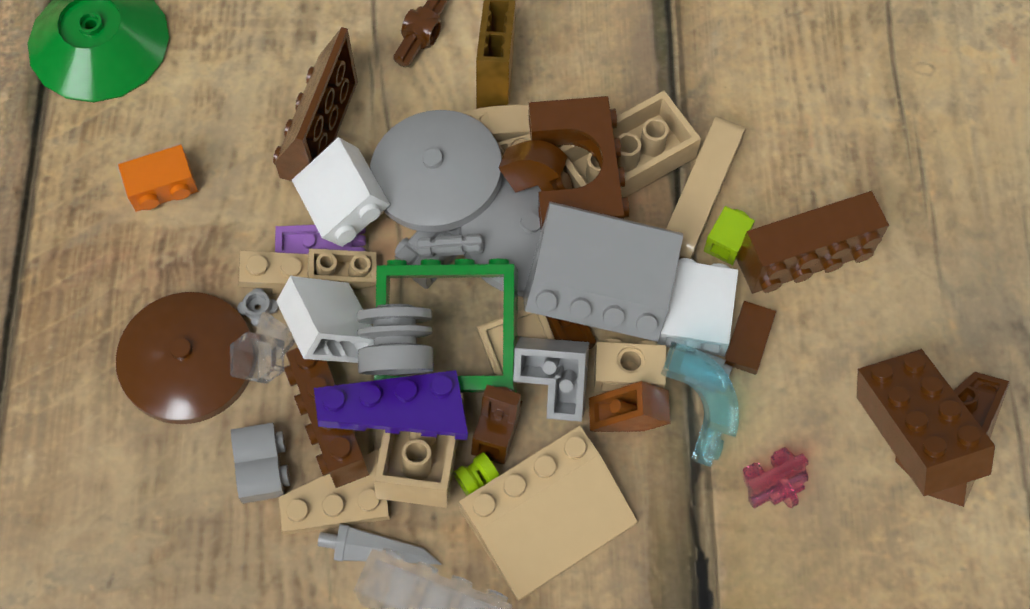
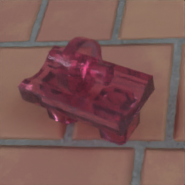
(779, 483)

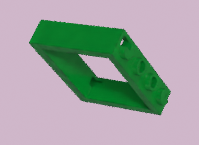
(464, 269)

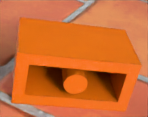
(158, 178)

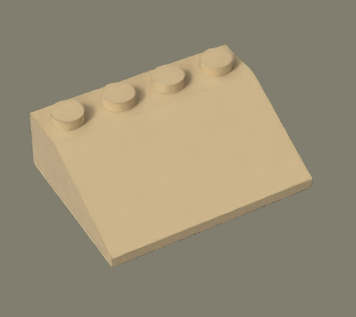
(548, 512)

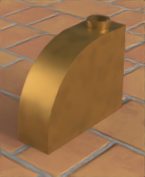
(495, 53)

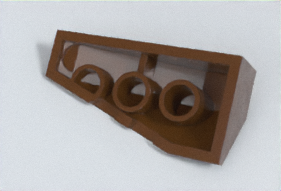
(983, 398)

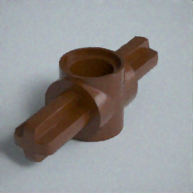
(419, 29)

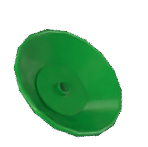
(99, 61)

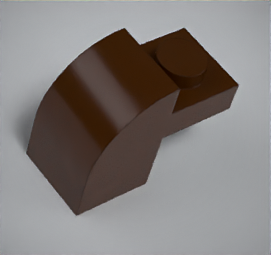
(535, 164)
(497, 423)

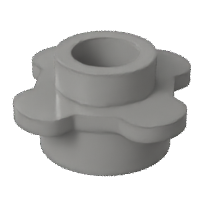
(253, 298)

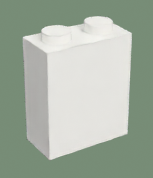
(340, 192)
(701, 307)
(323, 319)

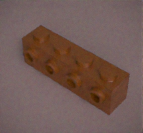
(339, 447)

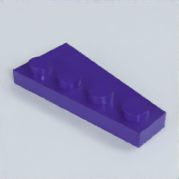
(414, 403)

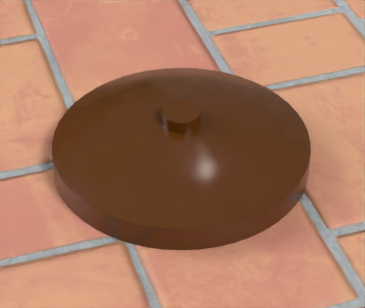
(178, 358)

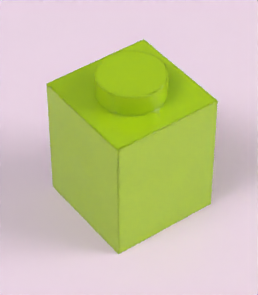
(728, 235)

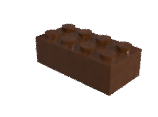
(812, 242)
(924, 422)

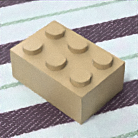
(415, 468)

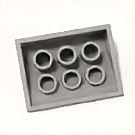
(603, 272)

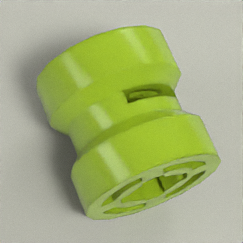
(475, 474)

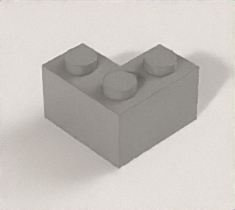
(561, 367)

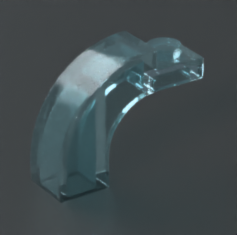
(715, 392)

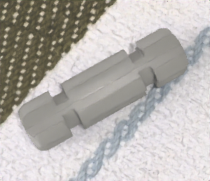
(450, 245)

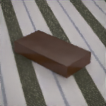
(749, 337)

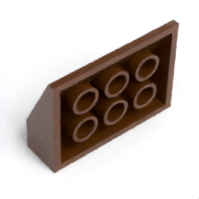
(319, 107)

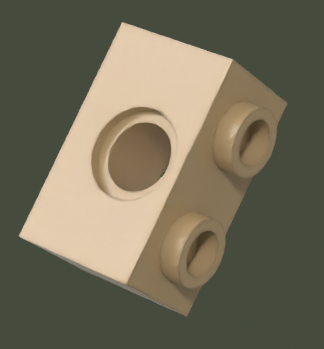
(612, 352)

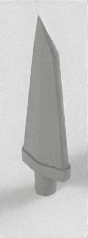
(356, 545)

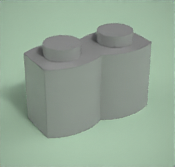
(259, 462)

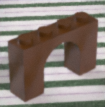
(589, 126)

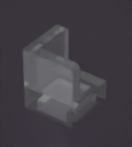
(256, 357)

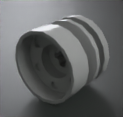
(395, 340)

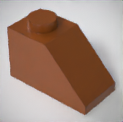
(630, 409)

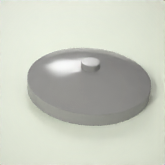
(437, 170)
(508, 231)

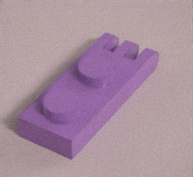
(302, 237)

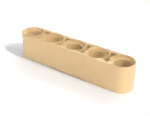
(705, 183)

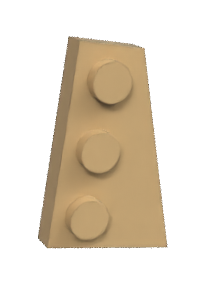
(324, 506)

